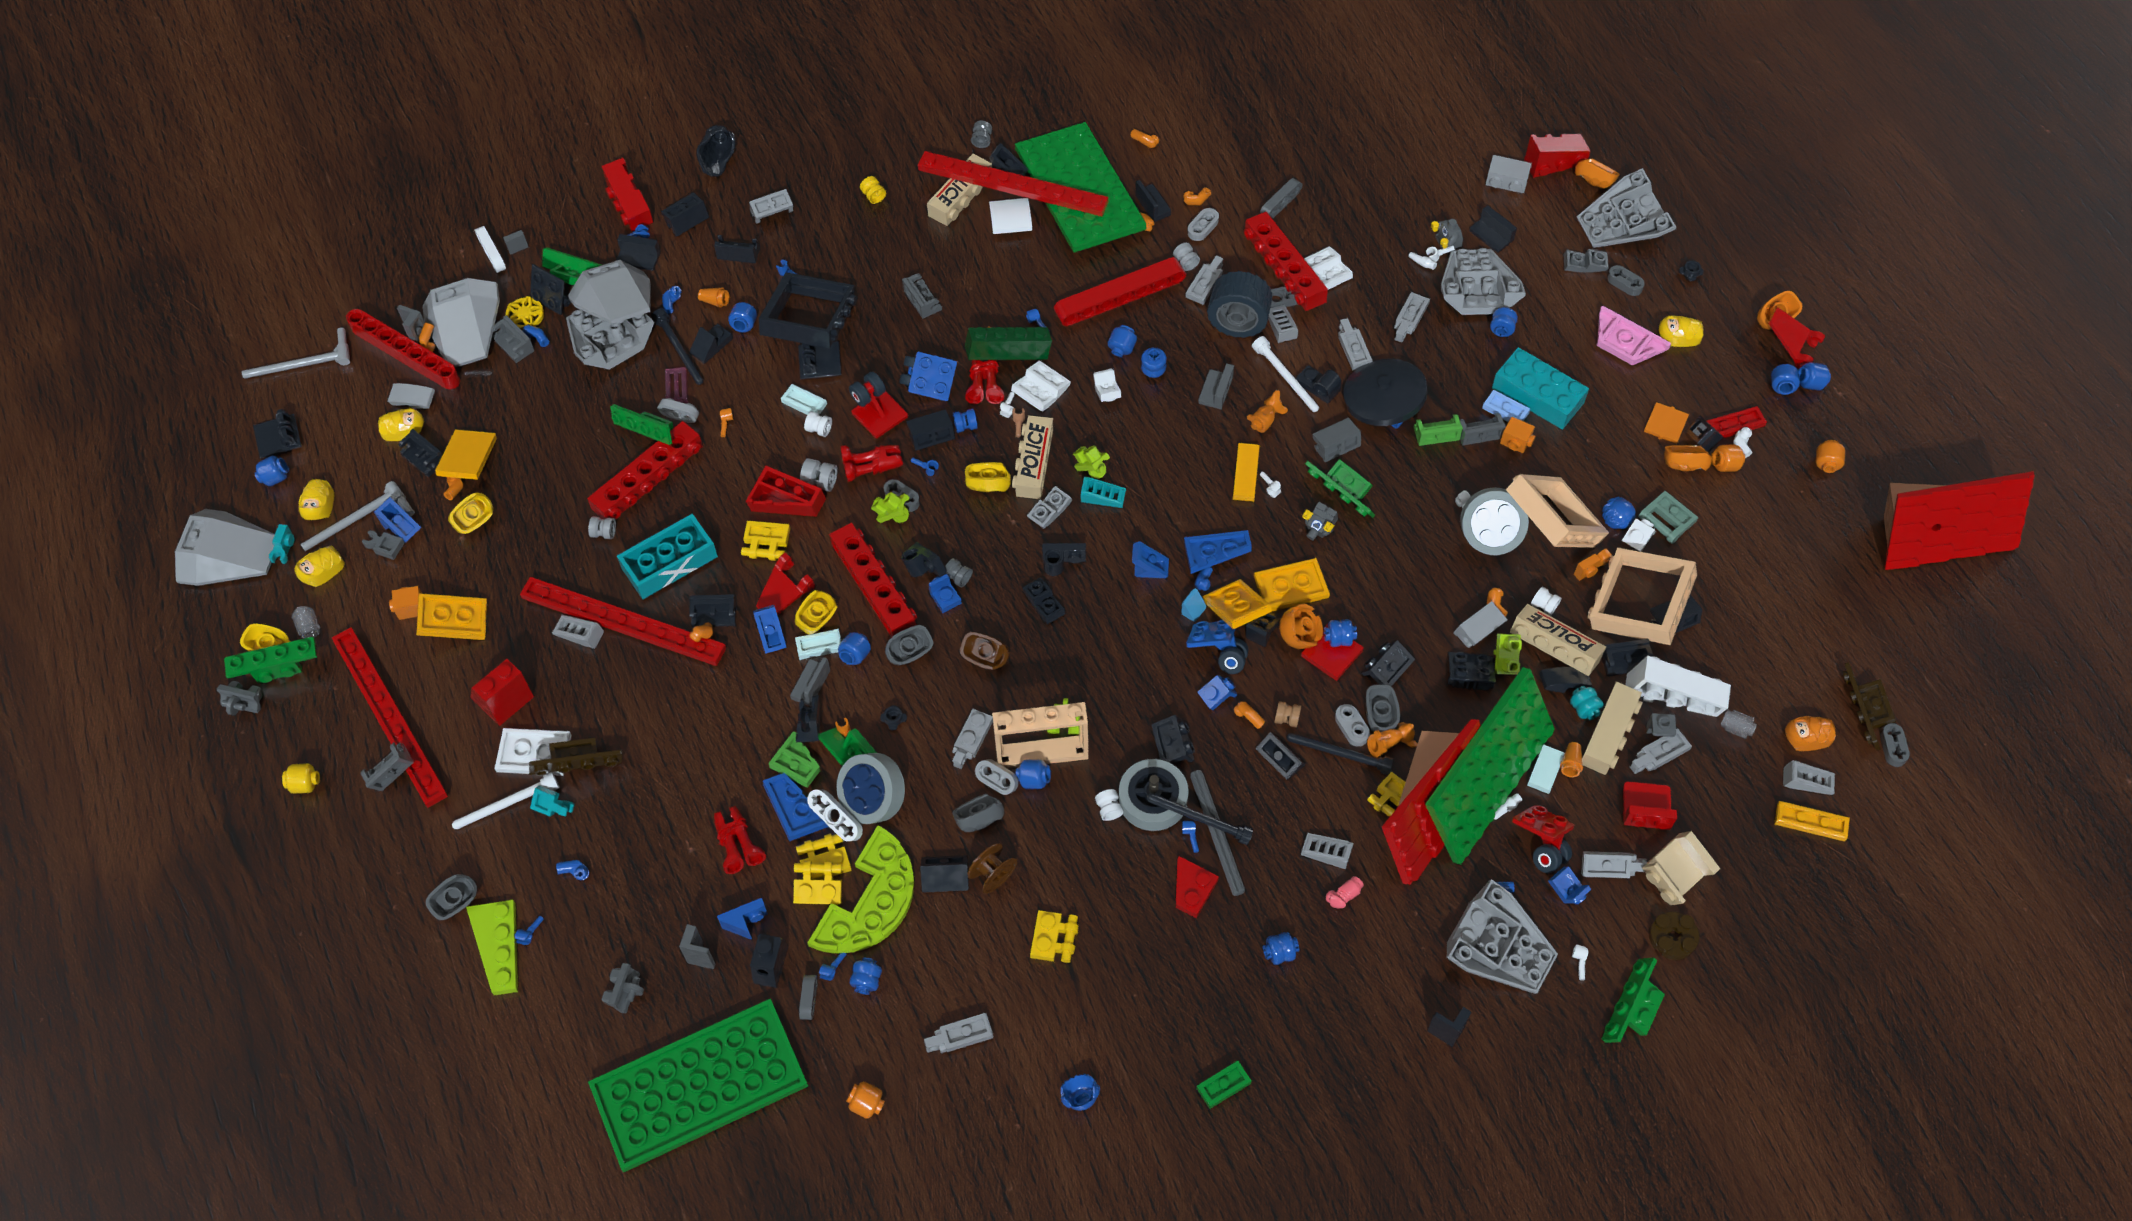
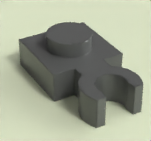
(386, 545)

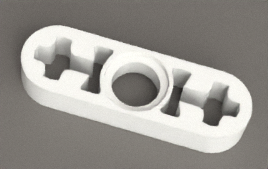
(490, 249)
(824, 813)

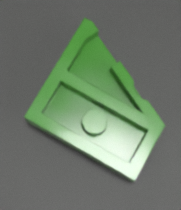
(795, 762)

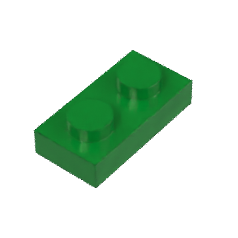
(1223, 1084)

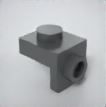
(1661, 725)

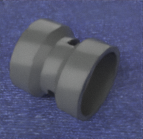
(981, 134)
(958, 573)

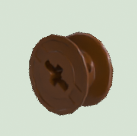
(992, 868)

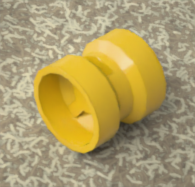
(871, 188)

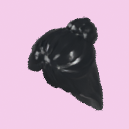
(715, 150)

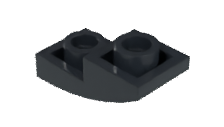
(1043, 600)
(1561, 678)

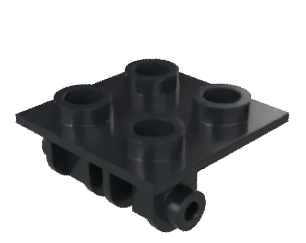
(548, 290)
(819, 361)
(277, 434)
(1471, 668)

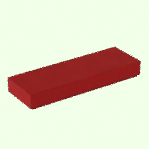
(1730, 424)

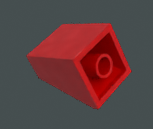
(502, 692)

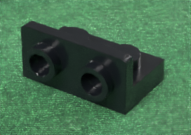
(1388, 664)
(1173, 740)

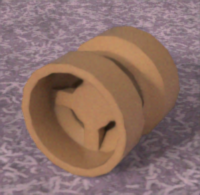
(1287, 714)

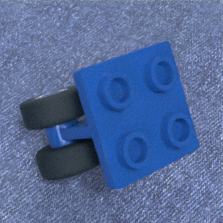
(929, 375)
(1222, 636)

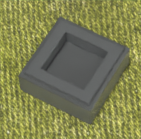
(515, 242)

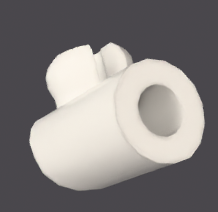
(1741, 439)

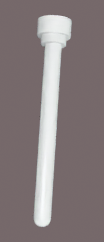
(1262, 347)
(549, 782)

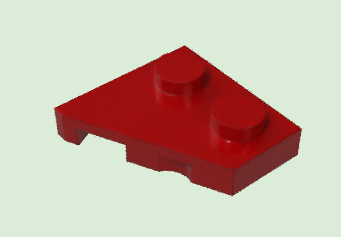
(1193, 886)

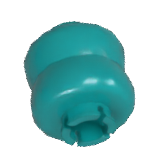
(1586, 703)

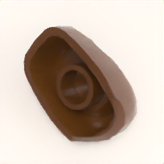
(984, 650)

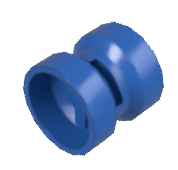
(960, 421)

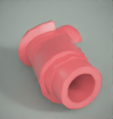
(1345, 893)

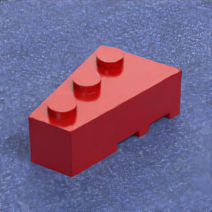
(1555, 153)
(626, 195)
(784, 495)

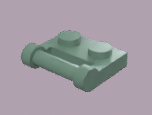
(1672, 512)

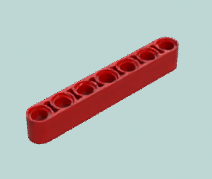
(1119, 291)
(403, 349)

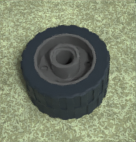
(1239, 304)

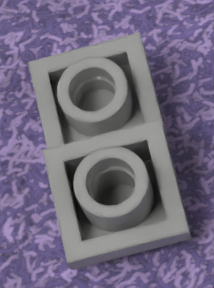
(413, 395)
(1050, 508)

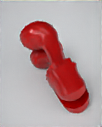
(979, 372)
(883, 459)
(728, 834)

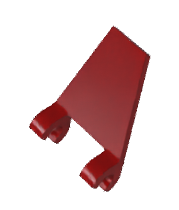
(1793, 336)
(780, 589)

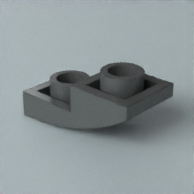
(1585, 262)

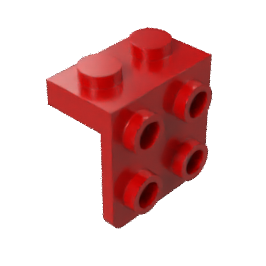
(1648, 806)

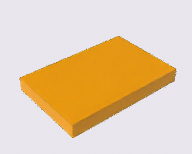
(466, 454)
(1292, 584)
(1237, 604)
(451, 616)

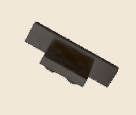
(1873, 703)
(574, 755)

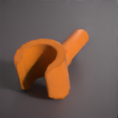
(726, 415)
(844, 729)

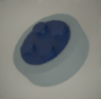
(871, 787)

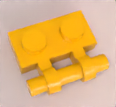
(765, 534)
(1391, 790)
(837, 856)
(817, 890)
(1046, 936)

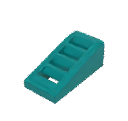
(1097, 485)

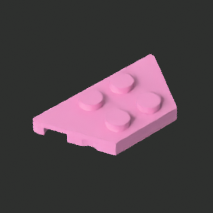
(1627, 338)

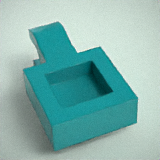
(282, 542)
(547, 802)

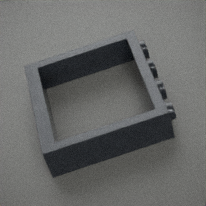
(810, 287)

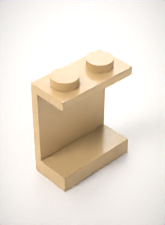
(1679, 867)

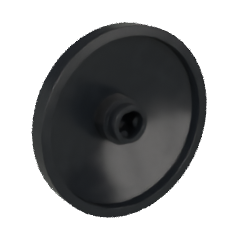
(1385, 392)

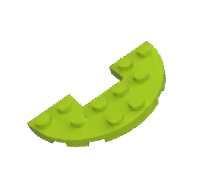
(880, 906)

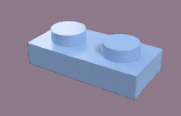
(1505, 406)

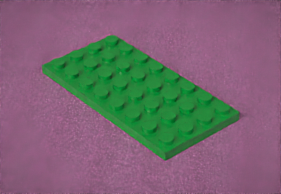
(1077, 161)
(1490, 766)
(697, 1085)

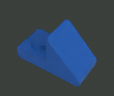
(396, 519)
(1149, 562)
(769, 629)
(736, 919)

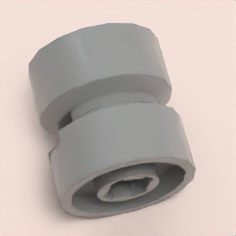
(821, 475)

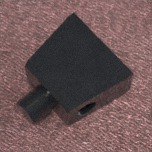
(768, 956)

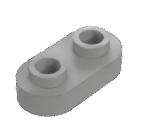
(1200, 226)
(678, 410)
(1351, 723)
(997, 778)

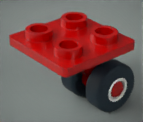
(875, 407)
(1552, 830)

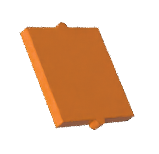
(1666, 422)

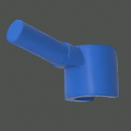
(641, 231)
(785, 268)
(1033, 315)
(932, 463)
(1189, 827)
(524, 937)
(828, 972)

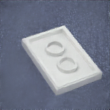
(526, 745)

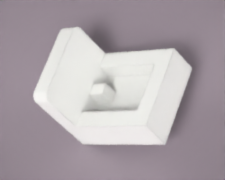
(1106, 385)
(1639, 534)

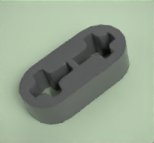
(1625, 280)
(903, 489)
(1899, 745)
(808, 997)

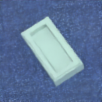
(803, 400)
(818, 644)
(1546, 769)

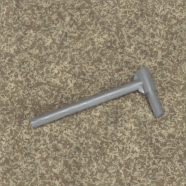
(340, 355)
(391, 490)

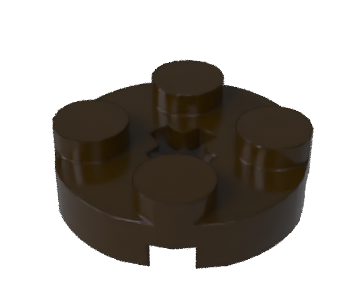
(1683, 925)

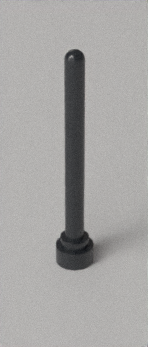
(661, 319)
(1383, 764)
(1241, 833)

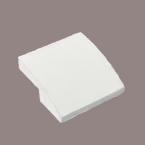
(1010, 216)
(1329, 267)
(1040, 386)

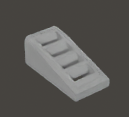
(1285, 334)
(589, 638)
(1793, 778)
(1333, 859)

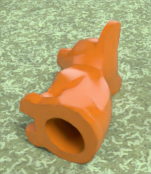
(1265, 415)
(1381, 741)

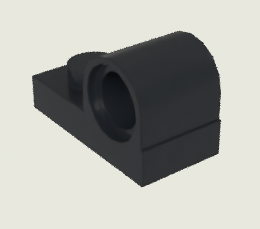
(1323, 386)
(1061, 553)
(920, 560)

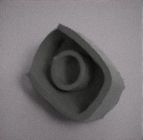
(908, 645)
(1382, 708)
(978, 813)
(451, 896)

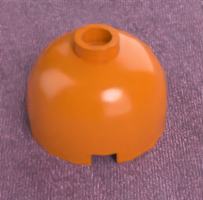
(1301, 627)

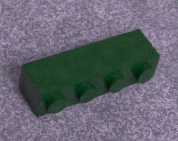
(1008, 343)

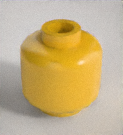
(300, 778)

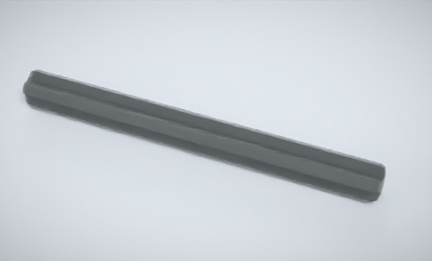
(1218, 836)

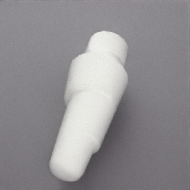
(1424, 261)
(1510, 804)

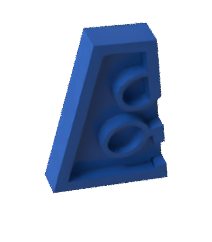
(1215, 548)
(792, 807)

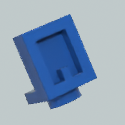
(944, 593)

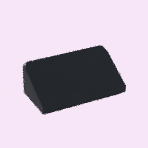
(1280, 755)

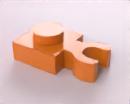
(1589, 566)

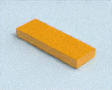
(1246, 472)
(1812, 821)

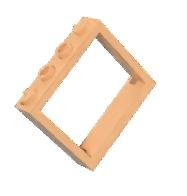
(1528, 493)
(1639, 629)
(1038, 719)

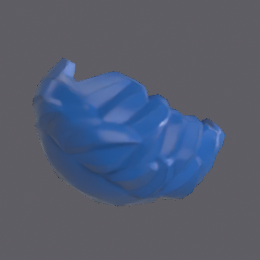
(1618, 513)
(1079, 1092)

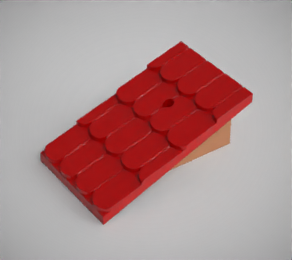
(1954, 520)
(1410, 828)

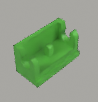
(1438, 431)

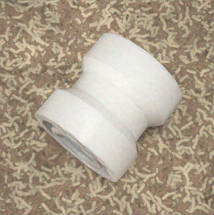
(818, 424)
(1546, 601)
(1109, 805)

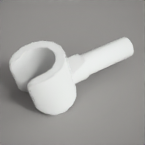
(1432, 250)
(1006, 409)
(1274, 486)
(1462, 498)
(1580, 952)

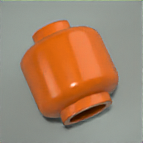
(1830, 456)
(1728, 458)
(865, 1100)

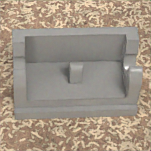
(770, 205)
(1480, 625)

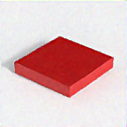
(1332, 660)

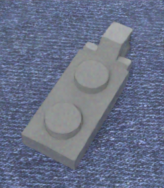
(1203, 282)
(1410, 315)
(1353, 345)
(971, 737)
(1660, 752)
(1611, 864)
(960, 1034)

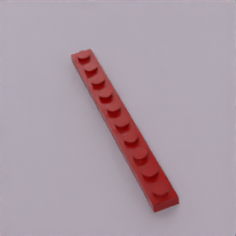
(1013, 183)
(622, 621)
(389, 715)

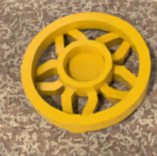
(525, 313)

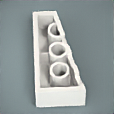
(1679, 687)

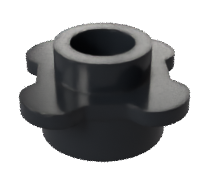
(1691, 270)
(889, 713)

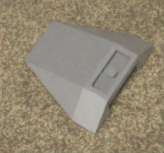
(1625, 213)
(1479, 282)
(612, 292)
(462, 319)
(604, 343)
(221, 549)
(1501, 941)

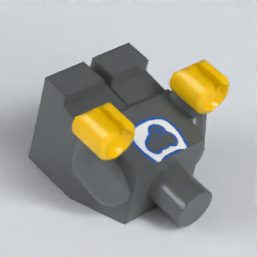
(1448, 234)
(1320, 521)

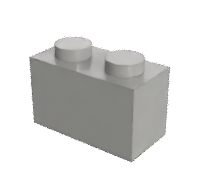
(1508, 174)

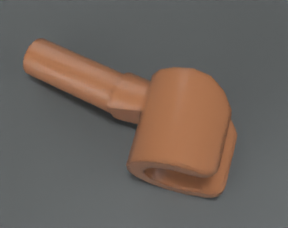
(1018, 419)

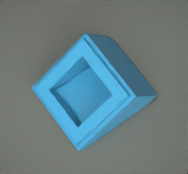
(1193, 605)

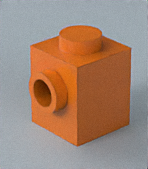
(1518, 435)
(405, 602)

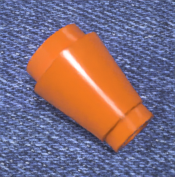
(715, 296)
(1572, 760)

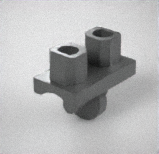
(236, 698)
(625, 988)

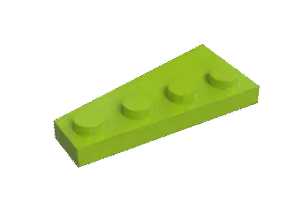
(495, 935)

